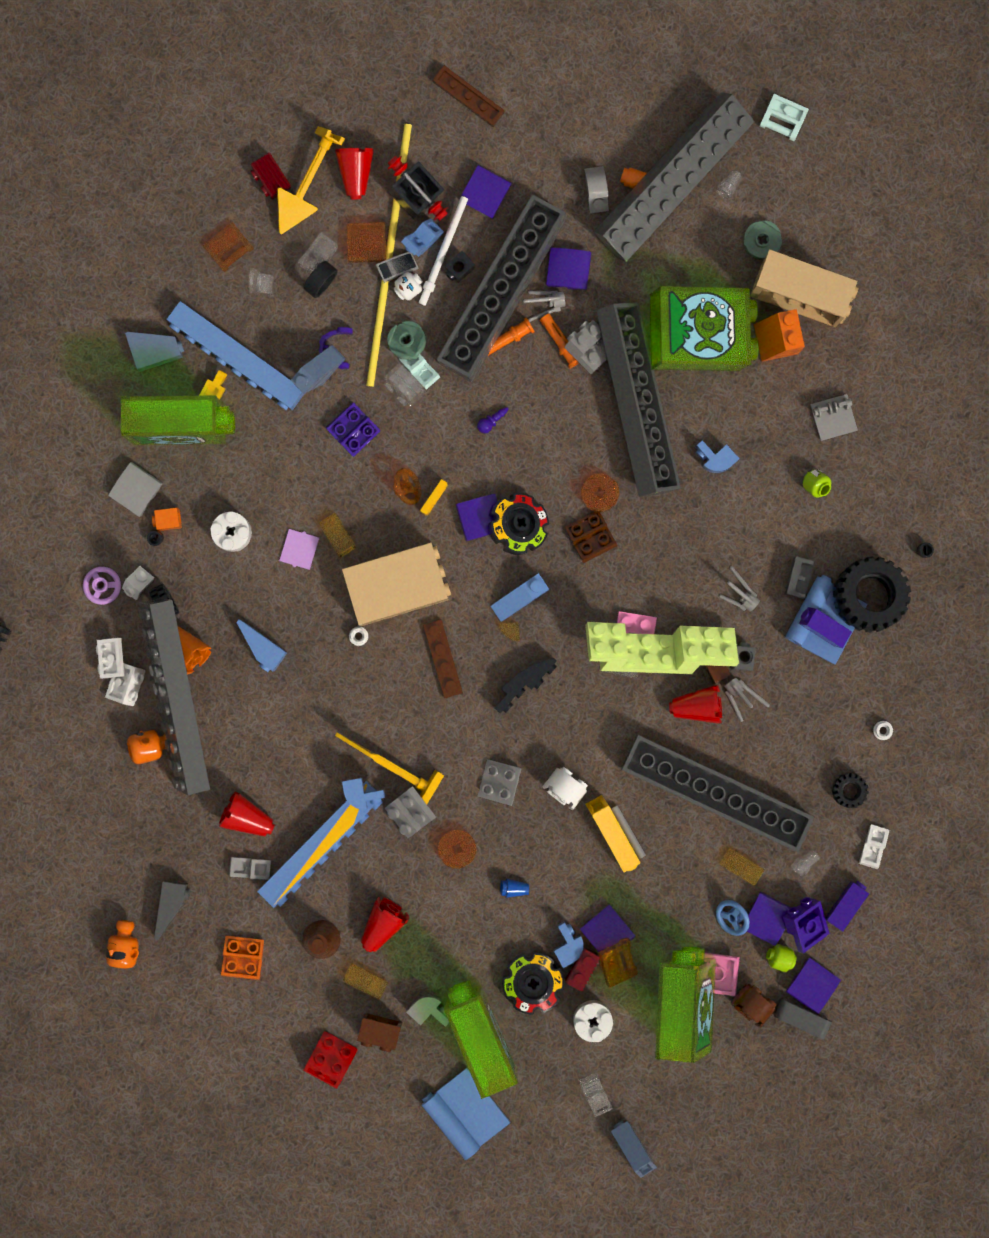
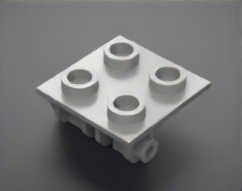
(834, 417)
(499, 782)

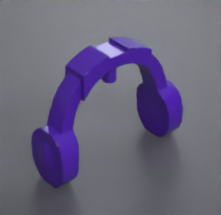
(340, 330)

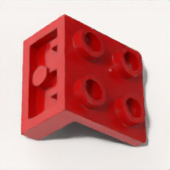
(330, 1059)

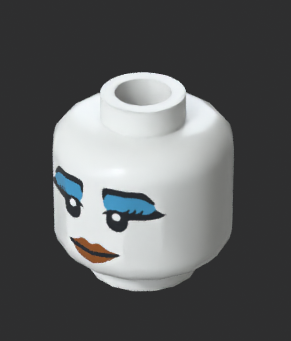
(408, 286)

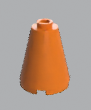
(193, 650)

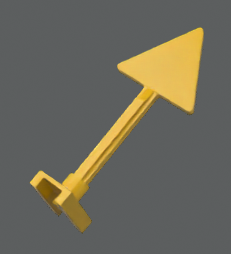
(292, 207)
(427, 787)

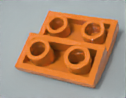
(242, 957)

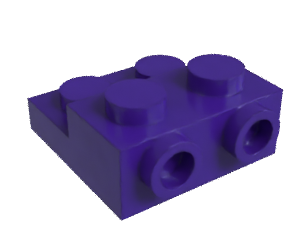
(806, 923)

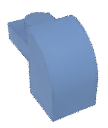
(422, 238)
(716, 462)
(356, 795)
(571, 949)

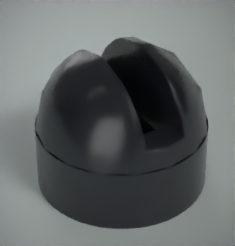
(151, 535)
(928, 550)

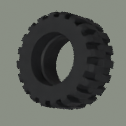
(892, 581)

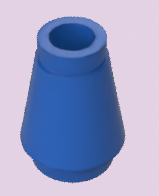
(513, 888)

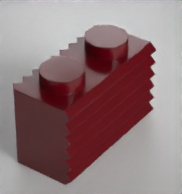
(270, 175)
(582, 969)

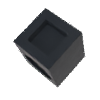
(461, 259)

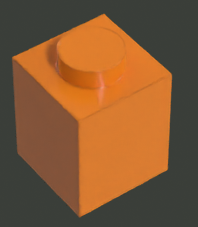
(167, 519)

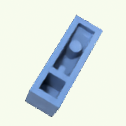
(520, 597)
(263, 649)

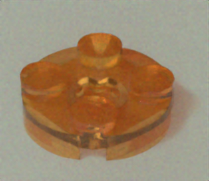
(606, 484)
(447, 854)

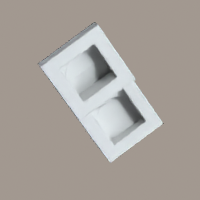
(874, 846)

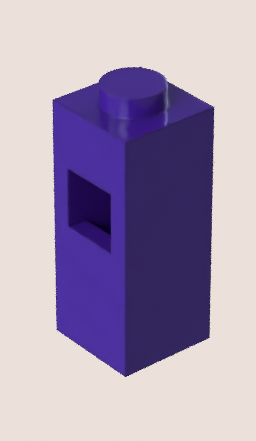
(825, 627)
(847, 905)

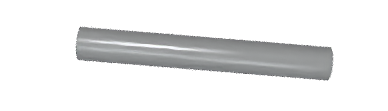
(628, 832)

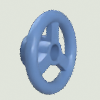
(734, 916)

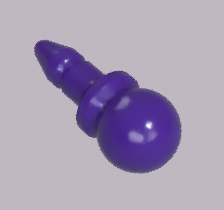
(485, 424)

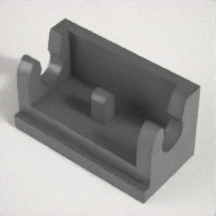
(799, 577)

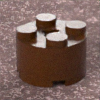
(753, 1005)

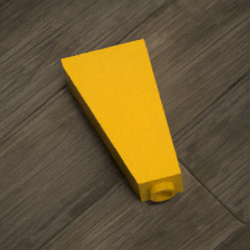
(613, 833)

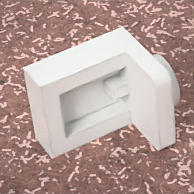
(137, 582)

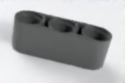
(802, 1019)

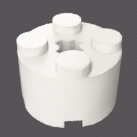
(220, 530)
(565, 788)
(593, 1032)

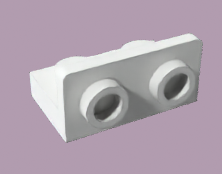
(110, 658)
(126, 688)

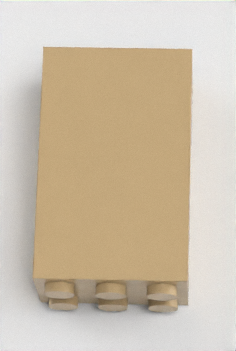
(804, 287)
(396, 584)

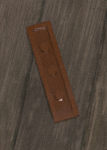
(468, 96)
(443, 659)

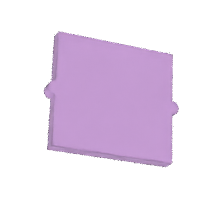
(299, 549)

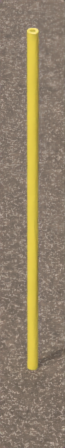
(389, 254)

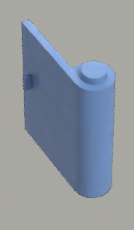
(819, 597)
(464, 1115)

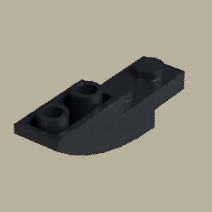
(530, 677)

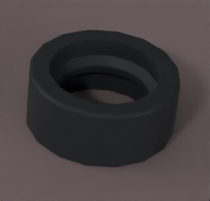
(320, 279)

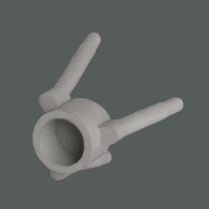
(555, 299)
(748, 599)
(735, 688)

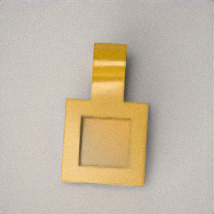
(214, 387)

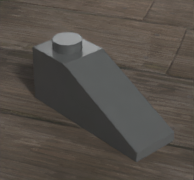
(171, 901)

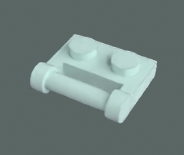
(786, 111)

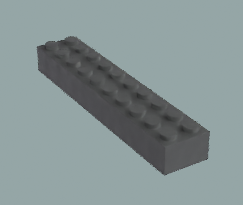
(674, 176)
(502, 288)
(638, 399)
(173, 695)
(717, 793)

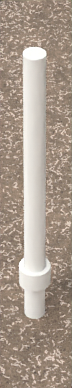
(429, 284)

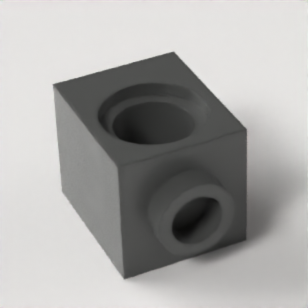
(748, 664)

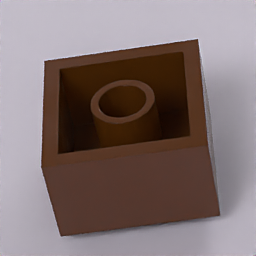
(379, 1032)

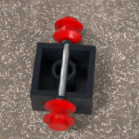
(416, 189)

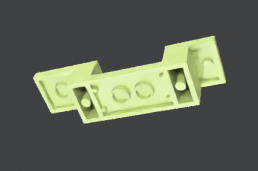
(660, 653)

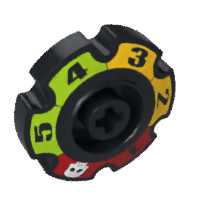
(531, 528)
(540, 968)

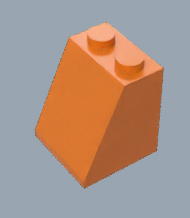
(779, 335)

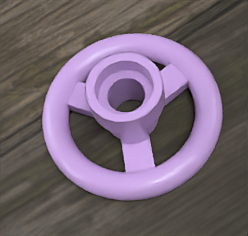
(97, 579)

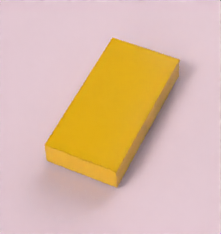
(434, 497)

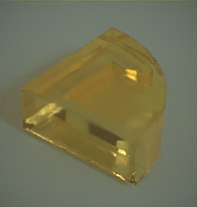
(510, 630)

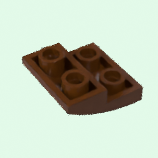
(591, 536)

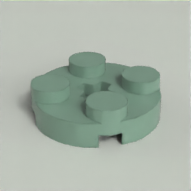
(761, 229)
(409, 350)

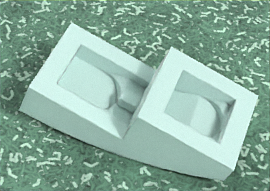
(421, 371)

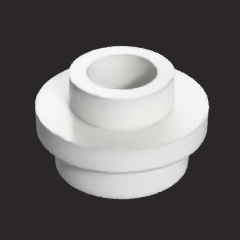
(358, 630)
(889, 730)

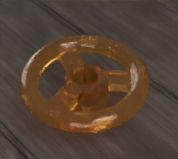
(404, 487)

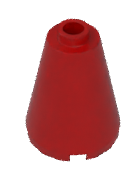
(355, 170)
(698, 705)
(245, 817)
(382, 924)

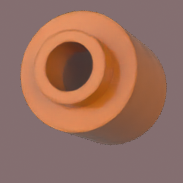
(631, 177)

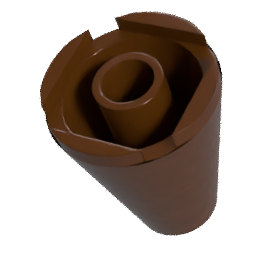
(321, 939)

